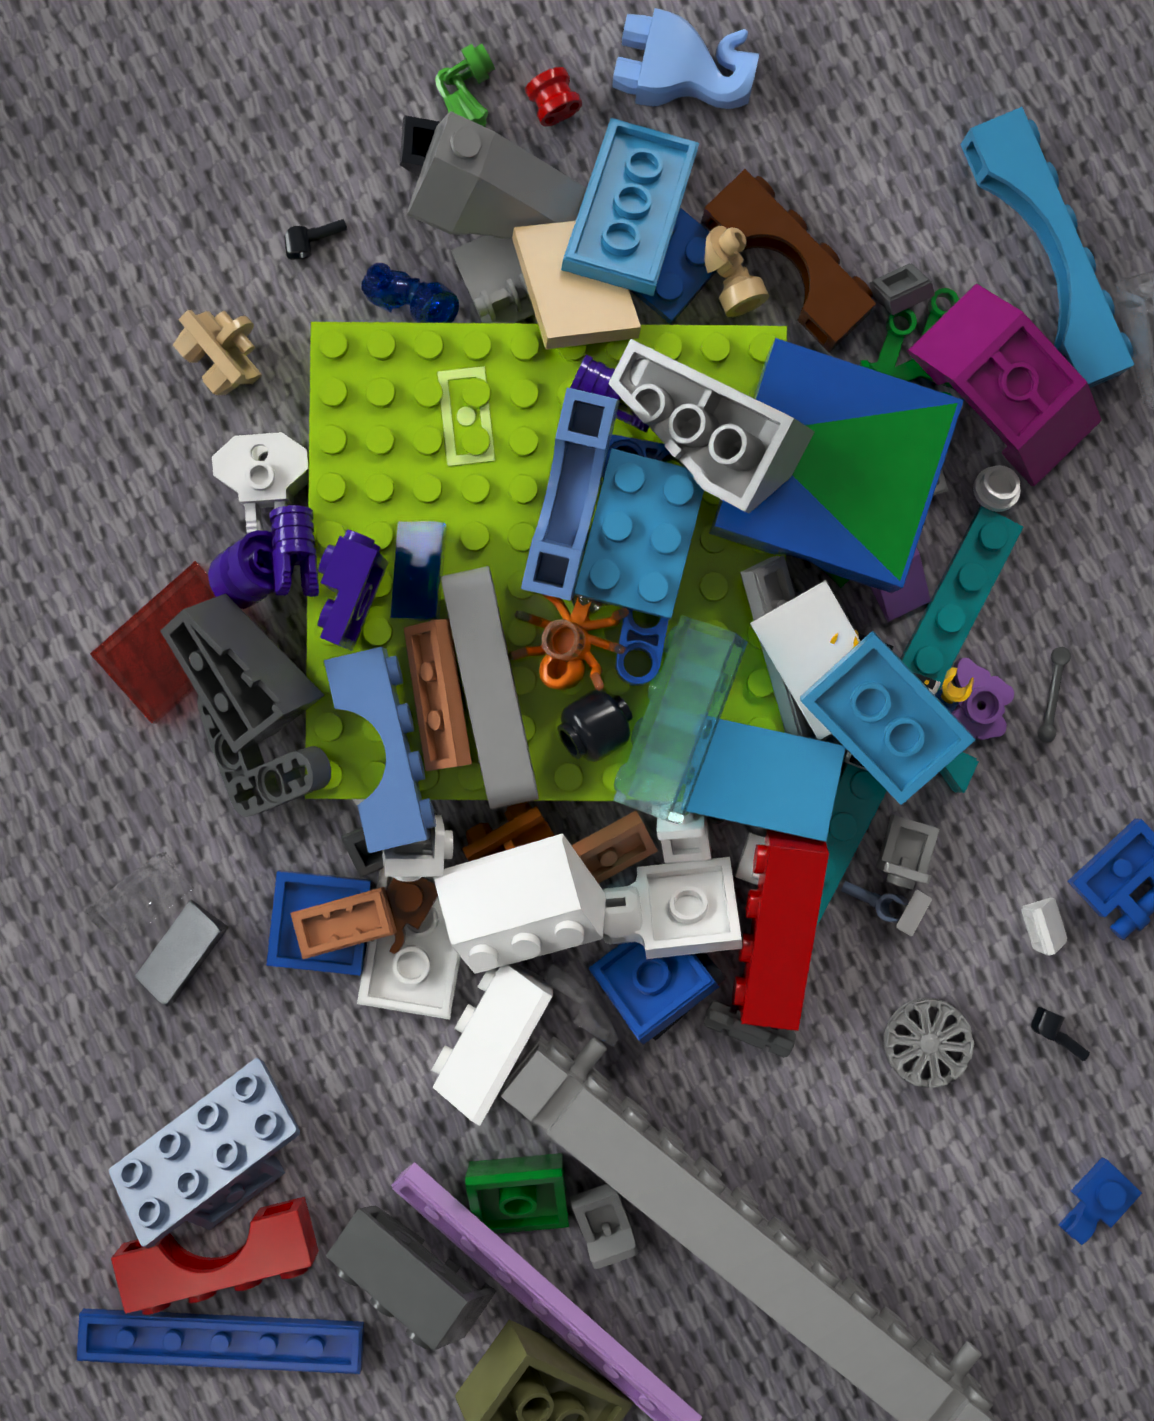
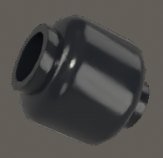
(595, 725)

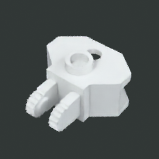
(262, 482)

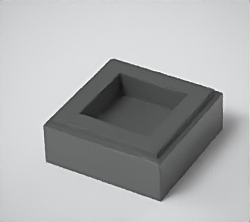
(902, 288)

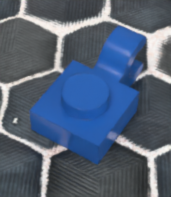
(1103, 1196)

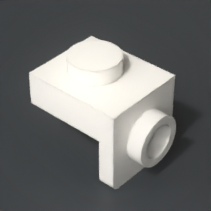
(685, 841)
(420, 858)

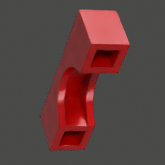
(277, 1243)

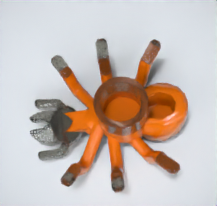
(569, 643)

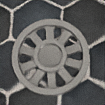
(928, 1042)

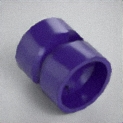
(245, 570)

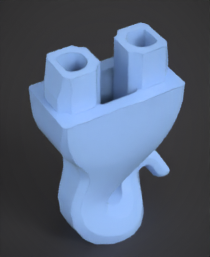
(681, 65)

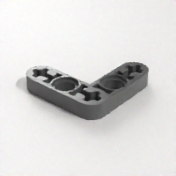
(251, 771)

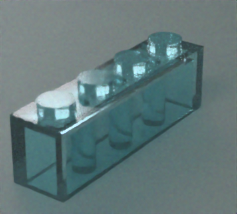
(679, 719)

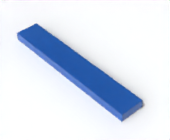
(221, 1341)

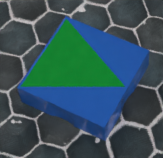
(863, 476)

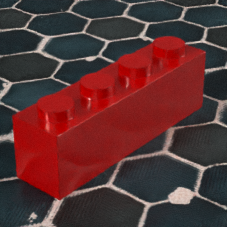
(781, 931)

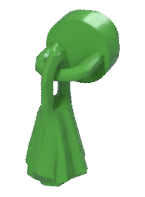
(462, 101)

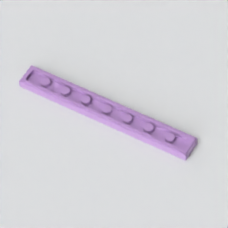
(541, 1297)

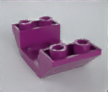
(1010, 380)

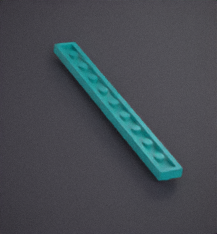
(930, 654)

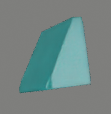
(959, 772)

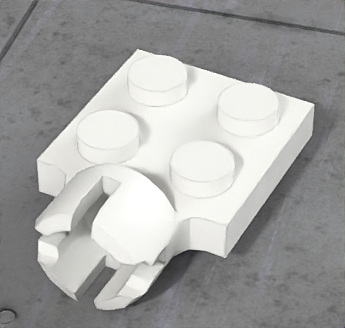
(676, 909)

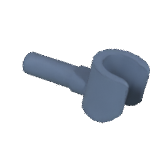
(878, 901)

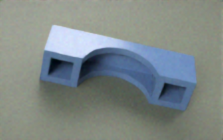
(571, 494)
(395, 810)

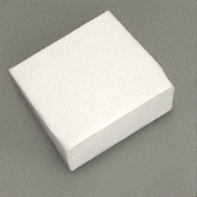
(1044, 926)

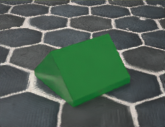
(518, 1193)

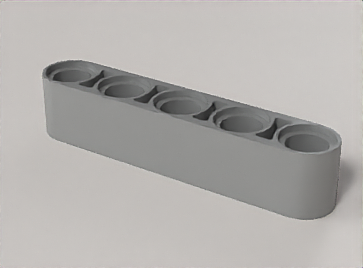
(489, 687)

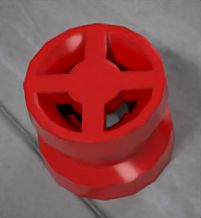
(553, 96)

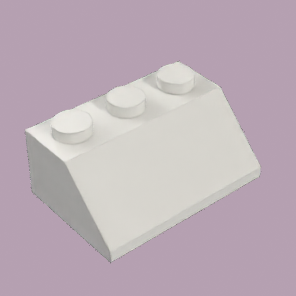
(521, 904)
(491, 1039)

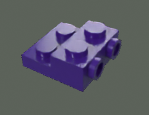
(355, 573)

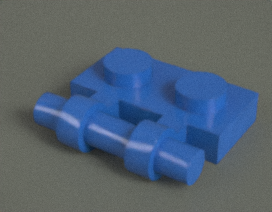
(1116, 873)

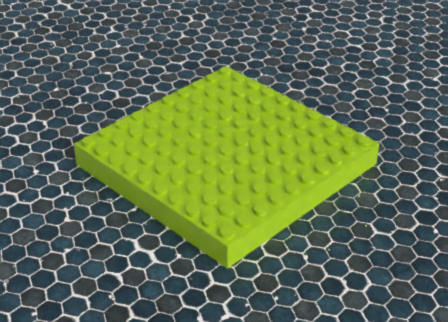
(384, 462)

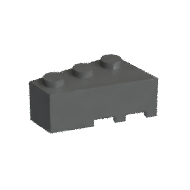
(238, 671)
(407, 1279)

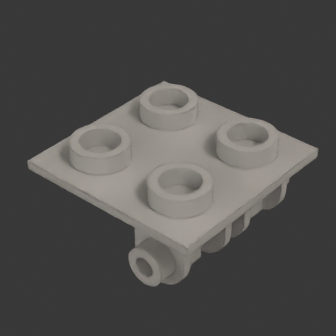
(494, 279)

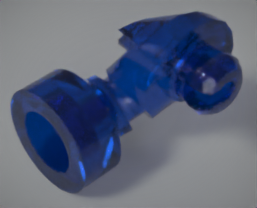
(393, 289)

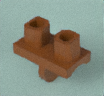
(523, 827)

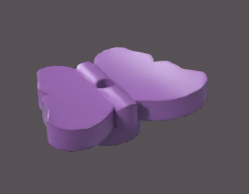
(990, 692)

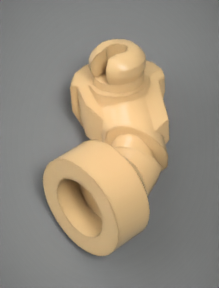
(741, 290)

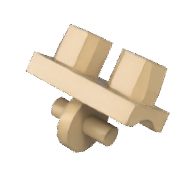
(224, 343)

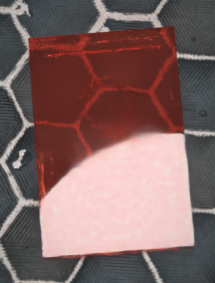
(140, 656)

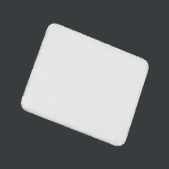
(913, 913)

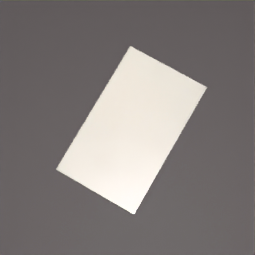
(800, 645)

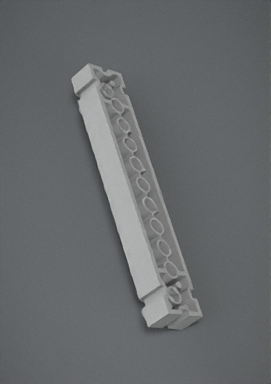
(737, 1240)

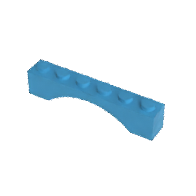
(1011, 166)

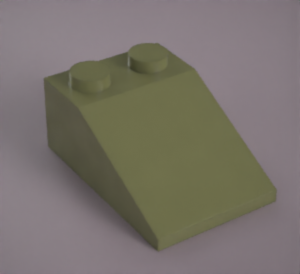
(536, 1380)

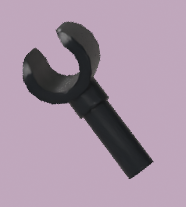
(299, 238)
(1049, 1025)

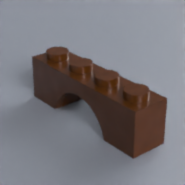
(832, 299)

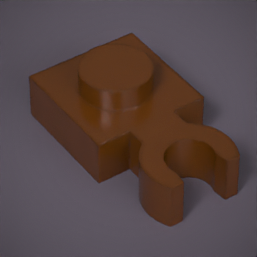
(409, 905)

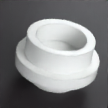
(997, 488)

